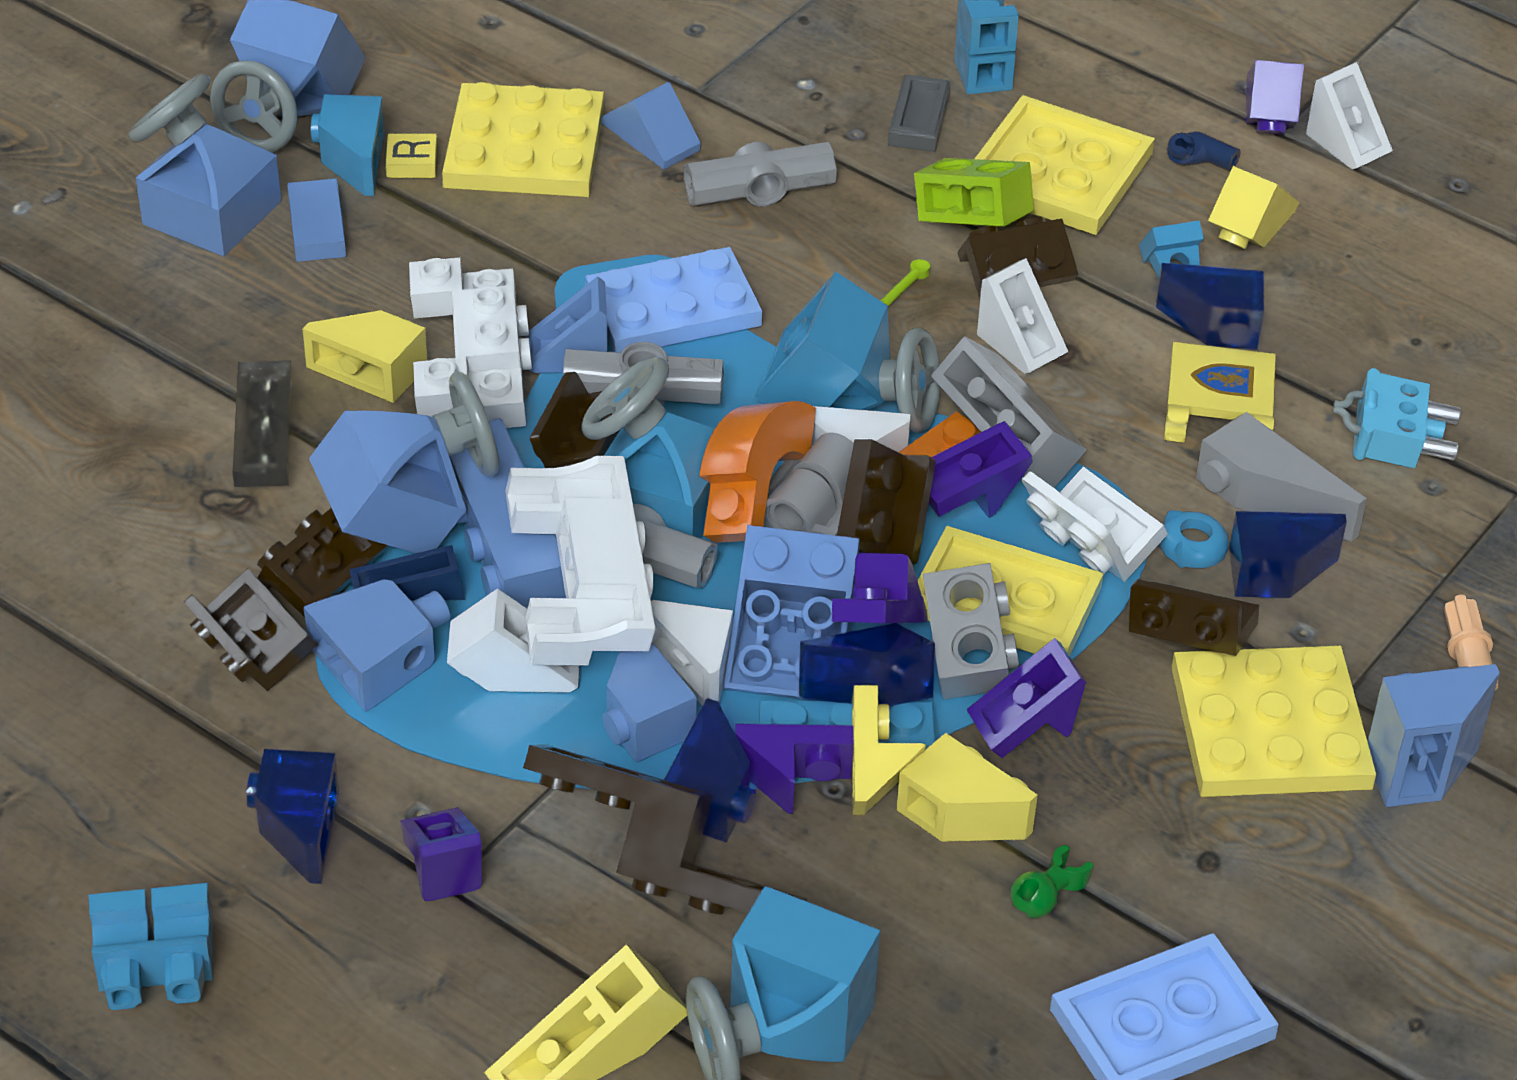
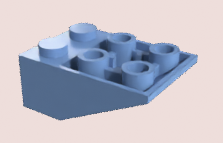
(785, 600)

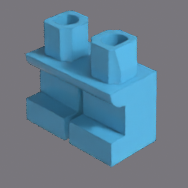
(986, 45)
(130, 959)

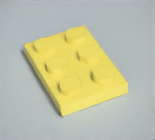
(1043, 593)

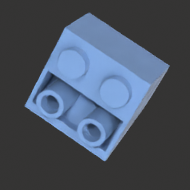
(1428, 730)

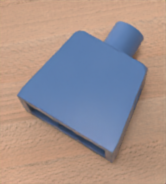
(375, 638)

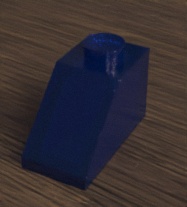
(1214, 303)
(1282, 551)
(875, 656)
(716, 764)
(296, 806)

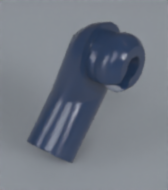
(1201, 148)

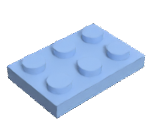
(678, 300)
(1164, 1014)

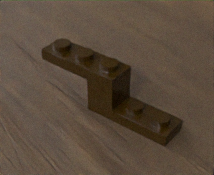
(661, 832)

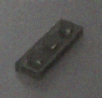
(262, 424)

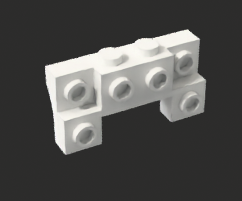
(484, 335)
(599, 560)

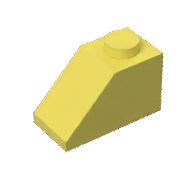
(1251, 209)
(366, 351)

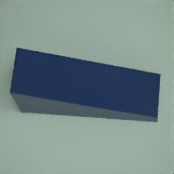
(416, 574)

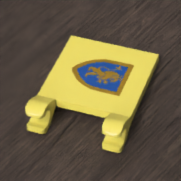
(1218, 385)

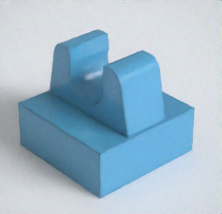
(1172, 242)

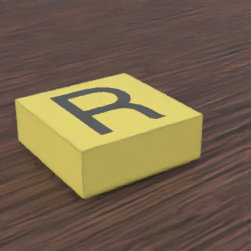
(411, 156)

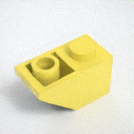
(964, 796)

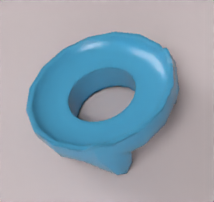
(1192, 553)

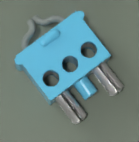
(1398, 421)

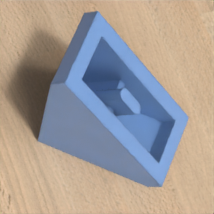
(655, 126)
(574, 325)

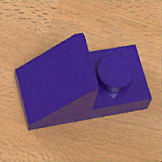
(979, 470)
(882, 592)
(1036, 693)
(795, 751)
(445, 853)

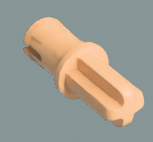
(1469, 641)

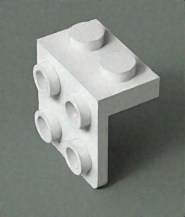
(1097, 520)

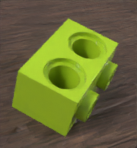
(974, 191)

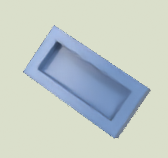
(316, 220)

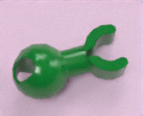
(1037, 891)

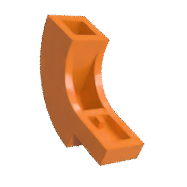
(742, 460)

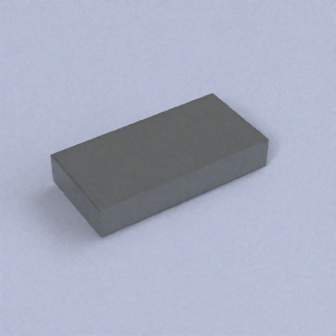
(919, 113)

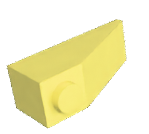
(598, 1026)

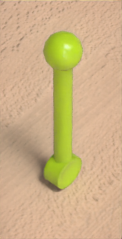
(918, 270)

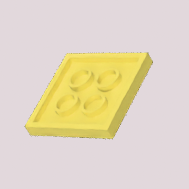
(524, 139)
(1075, 160)
(1272, 721)

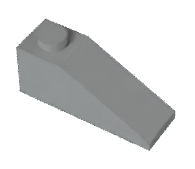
(1268, 474)

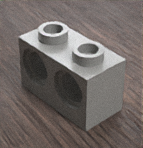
(961, 631)

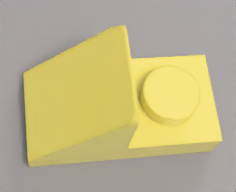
(875, 764)

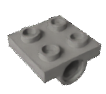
(811, 490)

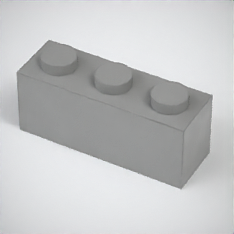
(994, 393)

